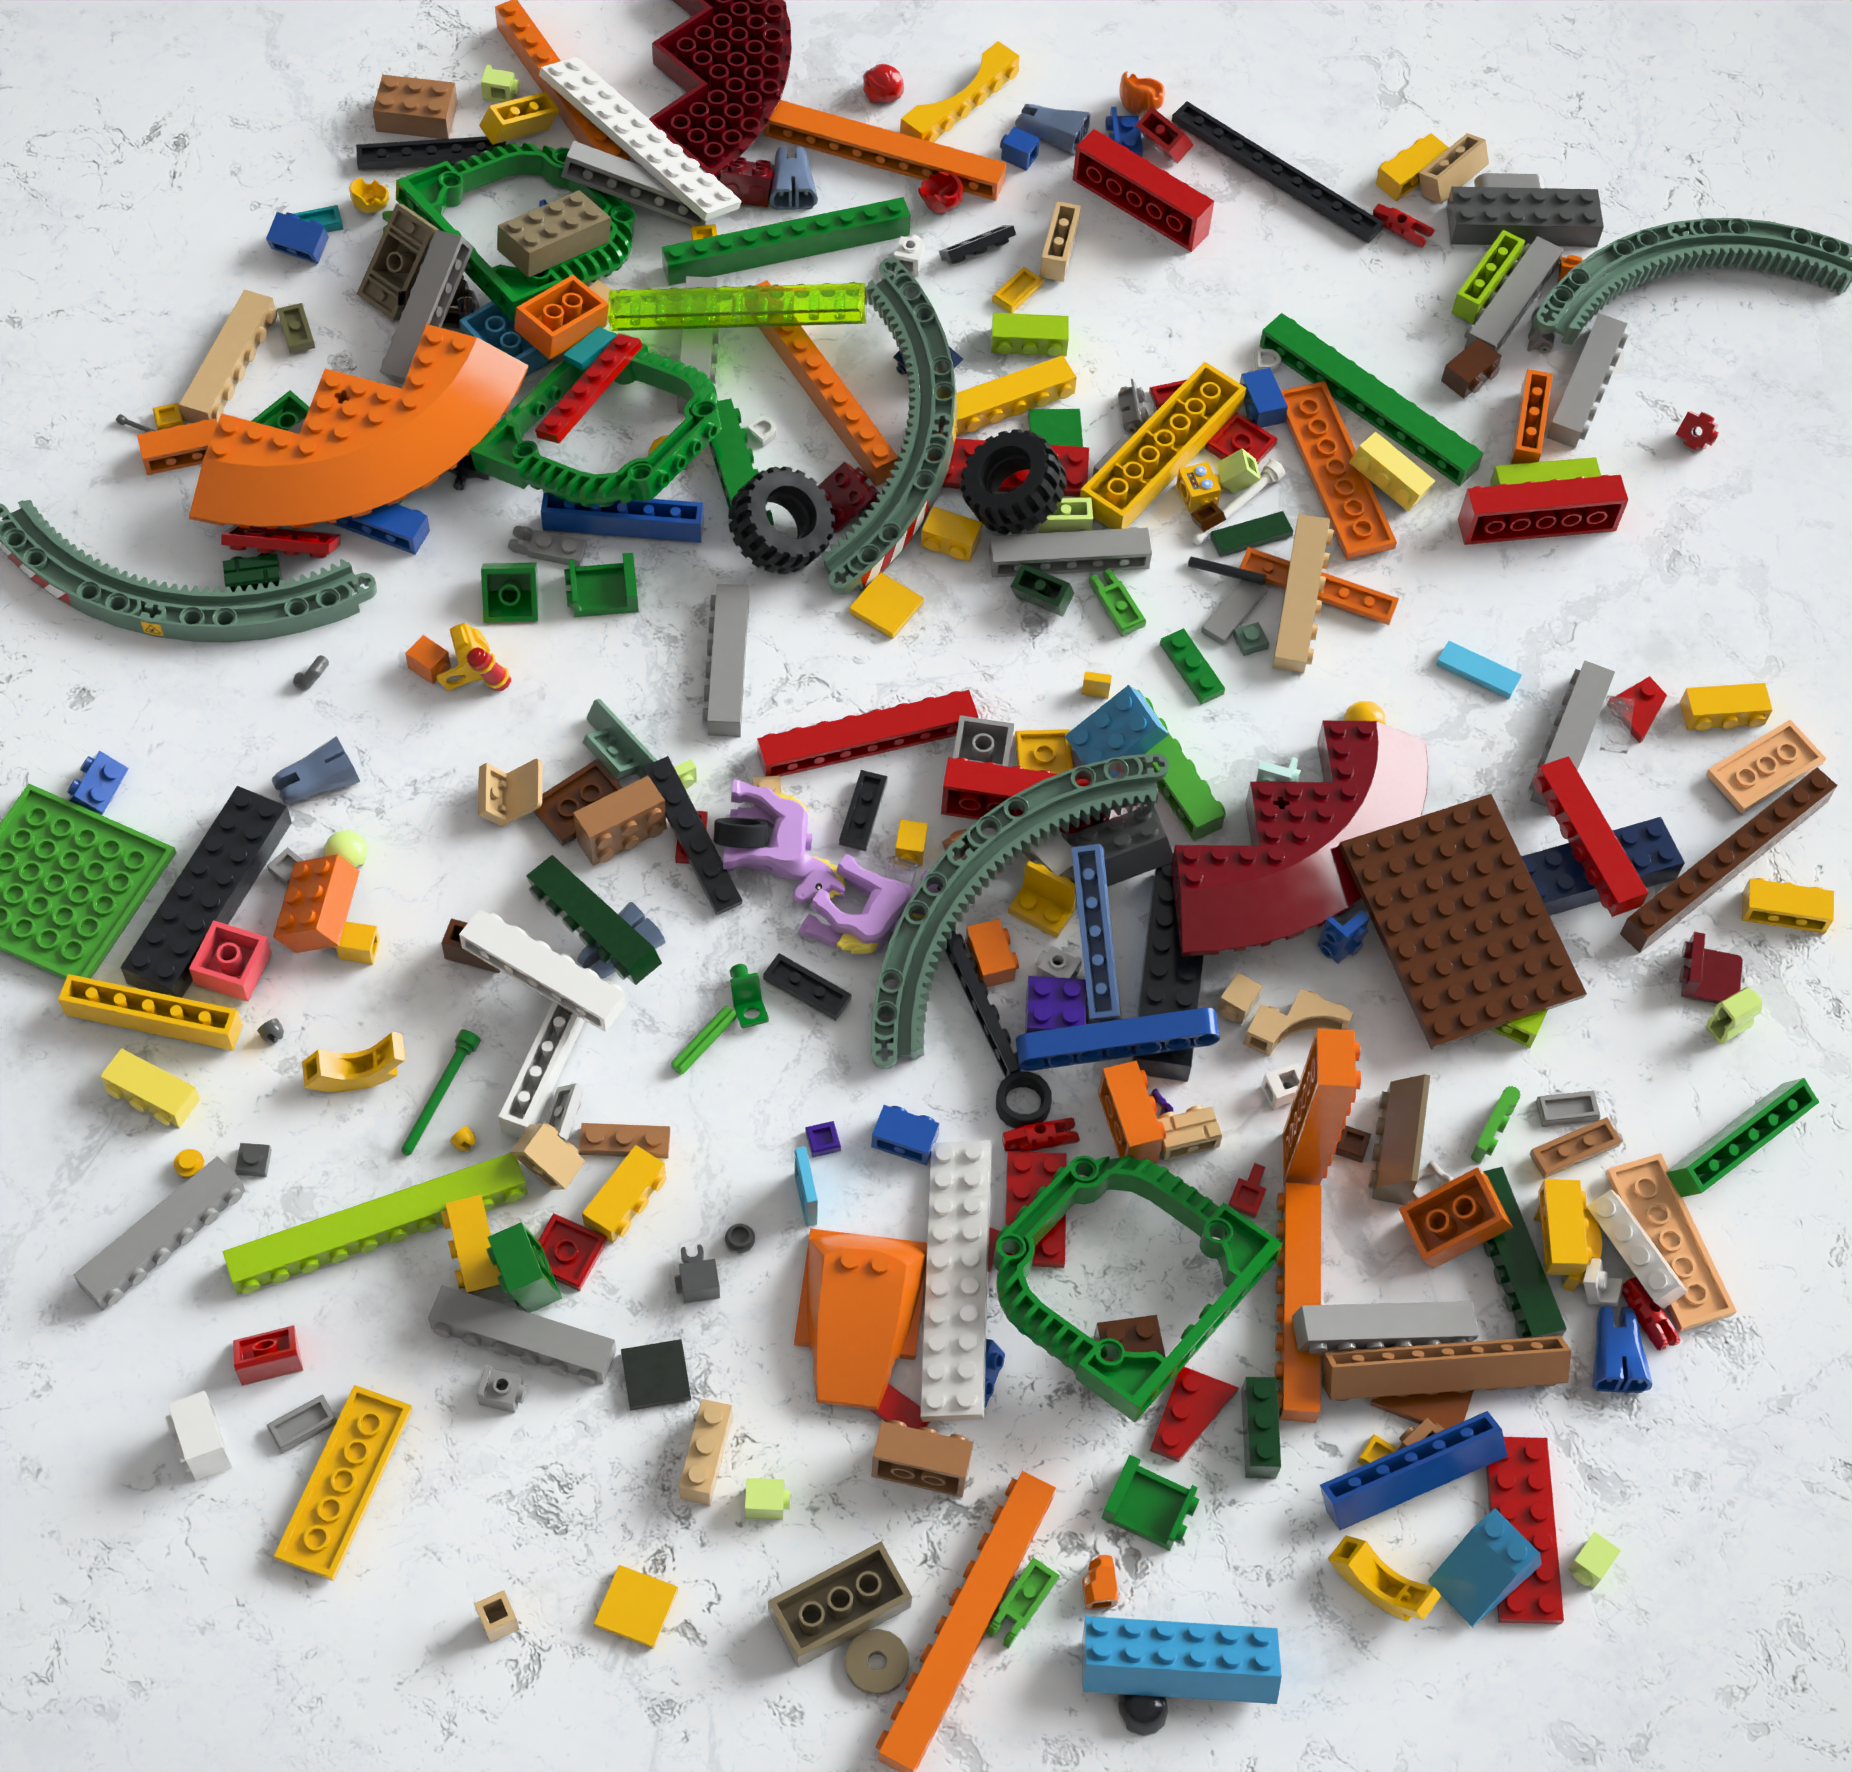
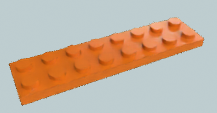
(1340, 486)

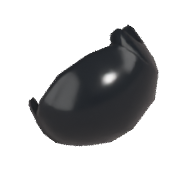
(1143, 1713)

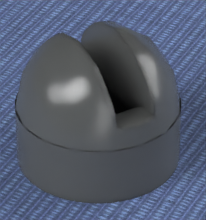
(271, 1031)

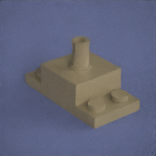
(396, 260)

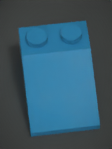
(1485, 1568)

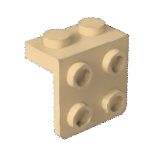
(509, 795)

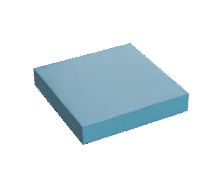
(805, 1186)

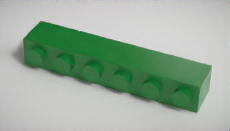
(731, 454)
(1742, 1137)

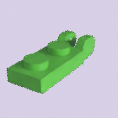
(1117, 603)
(1497, 1122)
(1024, 1600)

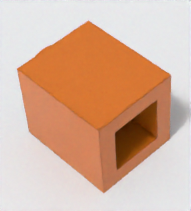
(428, 659)

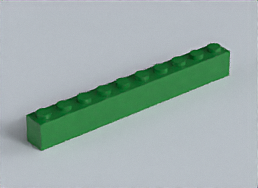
(786, 240)
(1372, 399)

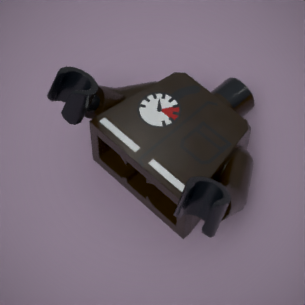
(463, 303)

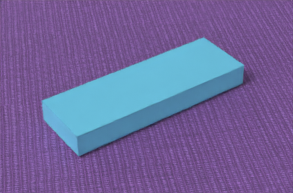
(1478, 669)

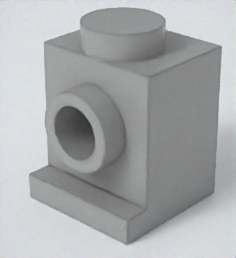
(506, 1399)

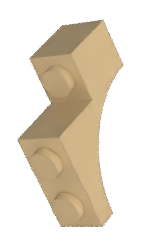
(1307, 1012)

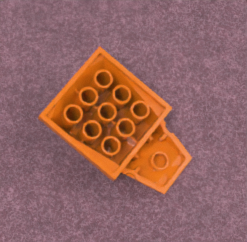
(859, 1312)

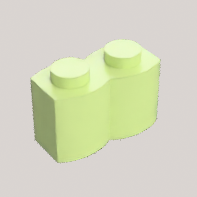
(1734, 1015)

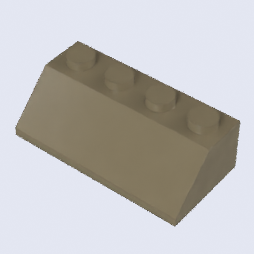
(1400, 1139)

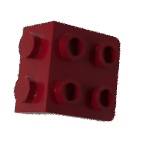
(749, 181)
(848, 494)
(1709, 973)

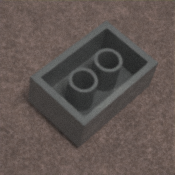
(1130, 844)

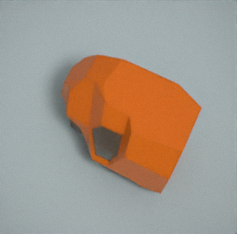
(1100, 1584)

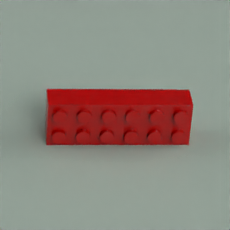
(1143, 190)
(1542, 509)
(978, 787)

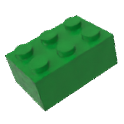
(523, 1268)

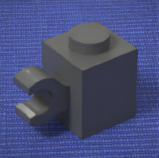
(697, 1277)

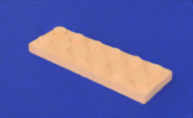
(1670, 1227)

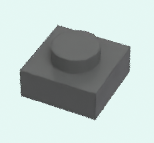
(253, 1159)

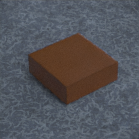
(1208, 516)
(1353, 1144)

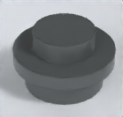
(740, 1238)

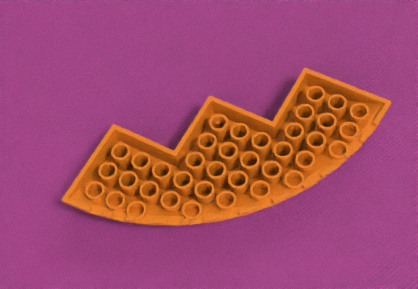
(359, 439)

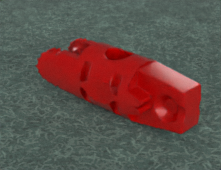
(1403, 224)
(1040, 1135)
(1650, 1315)

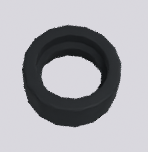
(740, 832)
(1028, 1080)

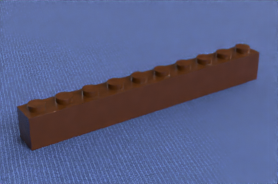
(1728, 860)

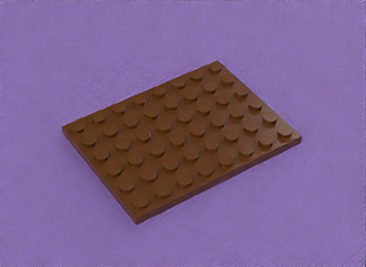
(1461, 921)

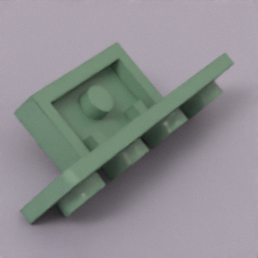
(615, 744)

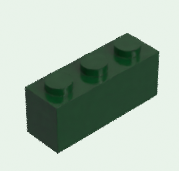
(1261, 1427)

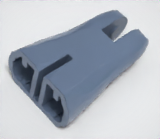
(1056, 126)
(792, 181)
(317, 773)
(635, 919)

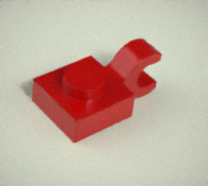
(1248, 1194)

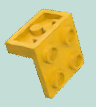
(1044, 899)

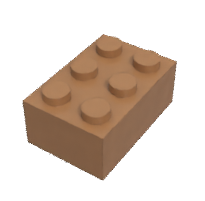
(415, 107)
(620, 821)
(922, 1458)

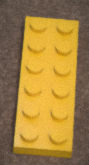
(343, 1483)

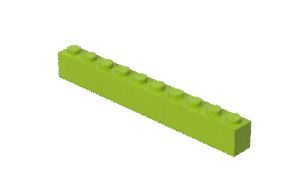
(370, 1224)

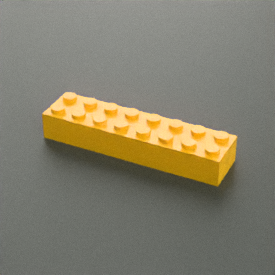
(1163, 446)

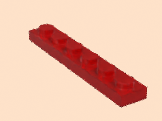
(588, 388)

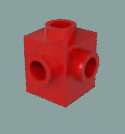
(1688, 429)

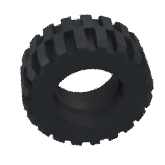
(997, 461)
(805, 504)

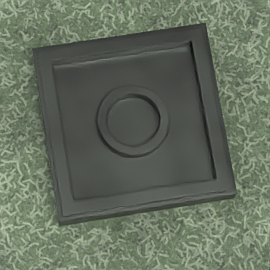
(655, 1374)

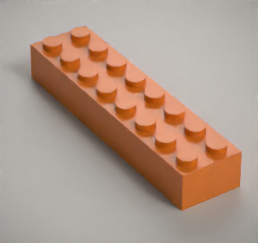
(1320, 1106)

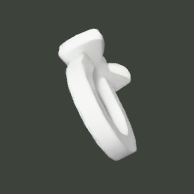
(1432, 1169)

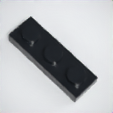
(977, 244)
(863, 810)
(807, 986)

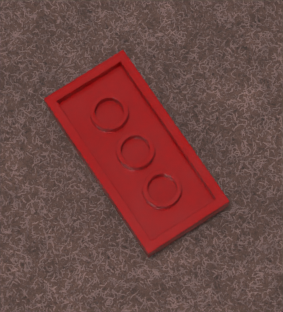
(286, 540)
(1024, 1177)

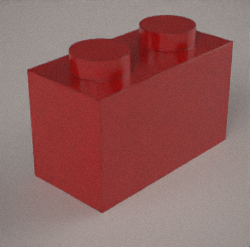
(1164, 135)

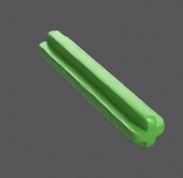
(703, 1040)

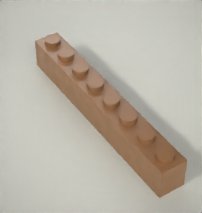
(1446, 1368)

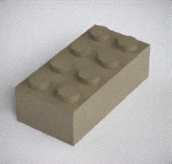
(553, 233)
(839, 1604)

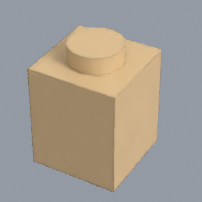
(1239, 998)
(496, 1616)

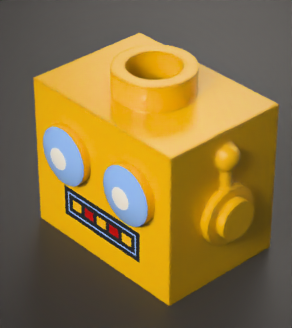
(1198, 486)

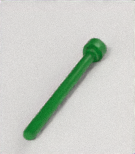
(465, 1044)

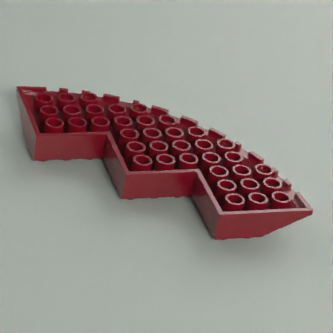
(734, 72)
(1294, 864)

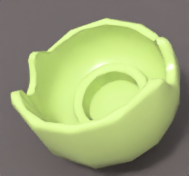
(347, 845)

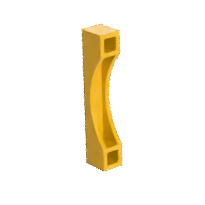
(931, 120)

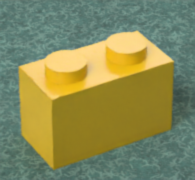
(951, 534)

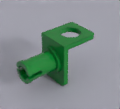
(747, 996)

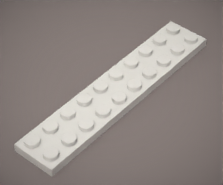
(640, 138)
(956, 1282)

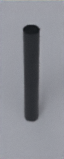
(1227, 570)

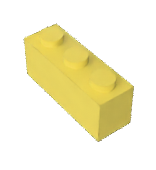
(1391, 471)
(149, 1088)

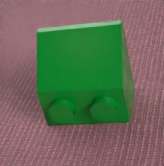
(510, 592)

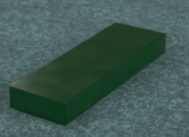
(1251, 534)

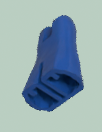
(1619, 1354)

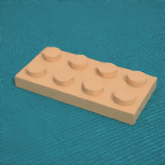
(1765, 766)

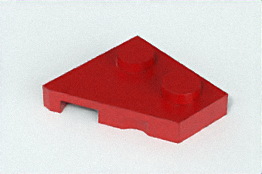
(1647, 703)

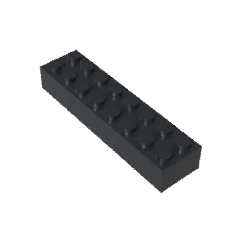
(207, 891)
(1168, 978)

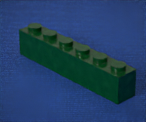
(593, 920)
(1521, 1271)

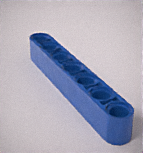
(1117, 1039)

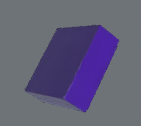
(823, 1139)

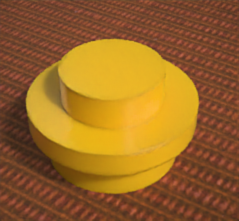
(188, 1163)

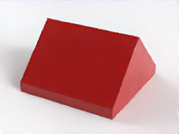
(267, 1355)

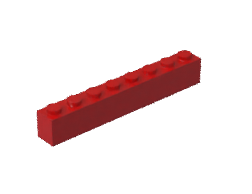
(864, 734)

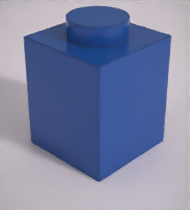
(1019, 148)

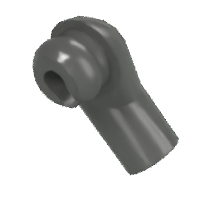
(315, 670)

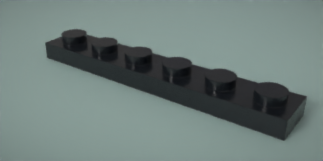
(421, 152)
(693, 837)
(985, 1013)

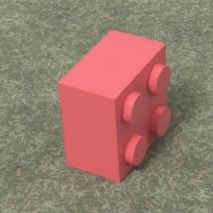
(230, 960)

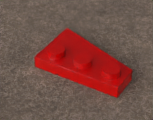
(1189, 1411)

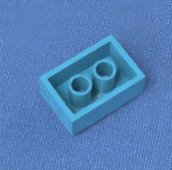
(498, 330)
(1117, 729)

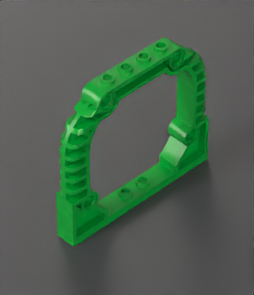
(443, 186)
(519, 463)
(1132, 1378)

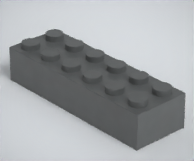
(1552, 214)

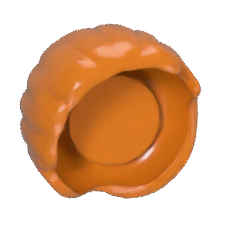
(1140, 94)

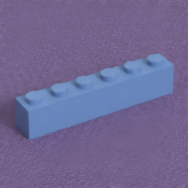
(1096, 932)

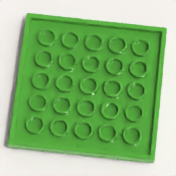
(70, 882)

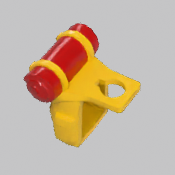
(474, 661)

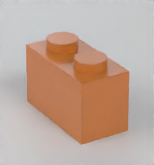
(991, 952)

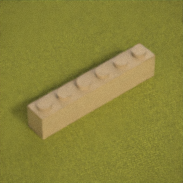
(228, 358)
(1301, 594)

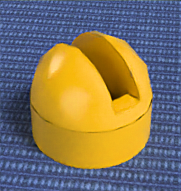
(463, 1139)

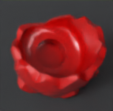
(883, 84)
(941, 192)

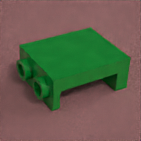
(602, 588)
(1150, 1505)

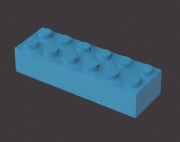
(1181, 1660)

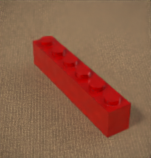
(1590, 836)

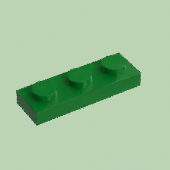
(1192, 666)

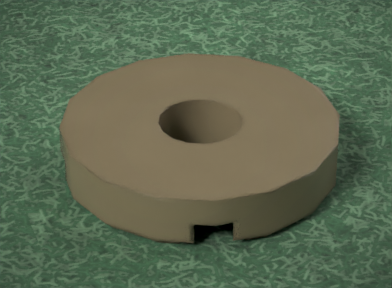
(880, 1643)

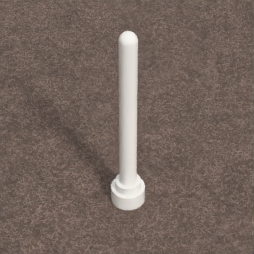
(1271, 473)

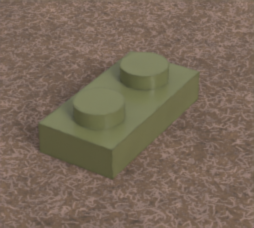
(296, 328)

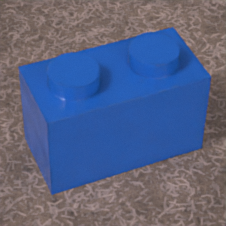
(297, 237)
(1263, 398)
(905, 1134)

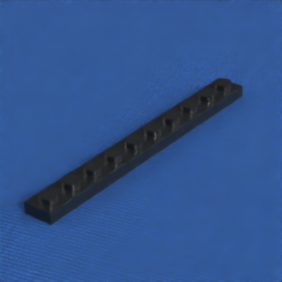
(1278, 172)

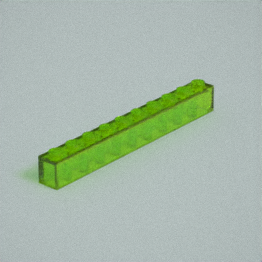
(737, 306)

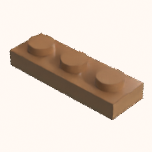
(621, 1139)
(1575, 1147)

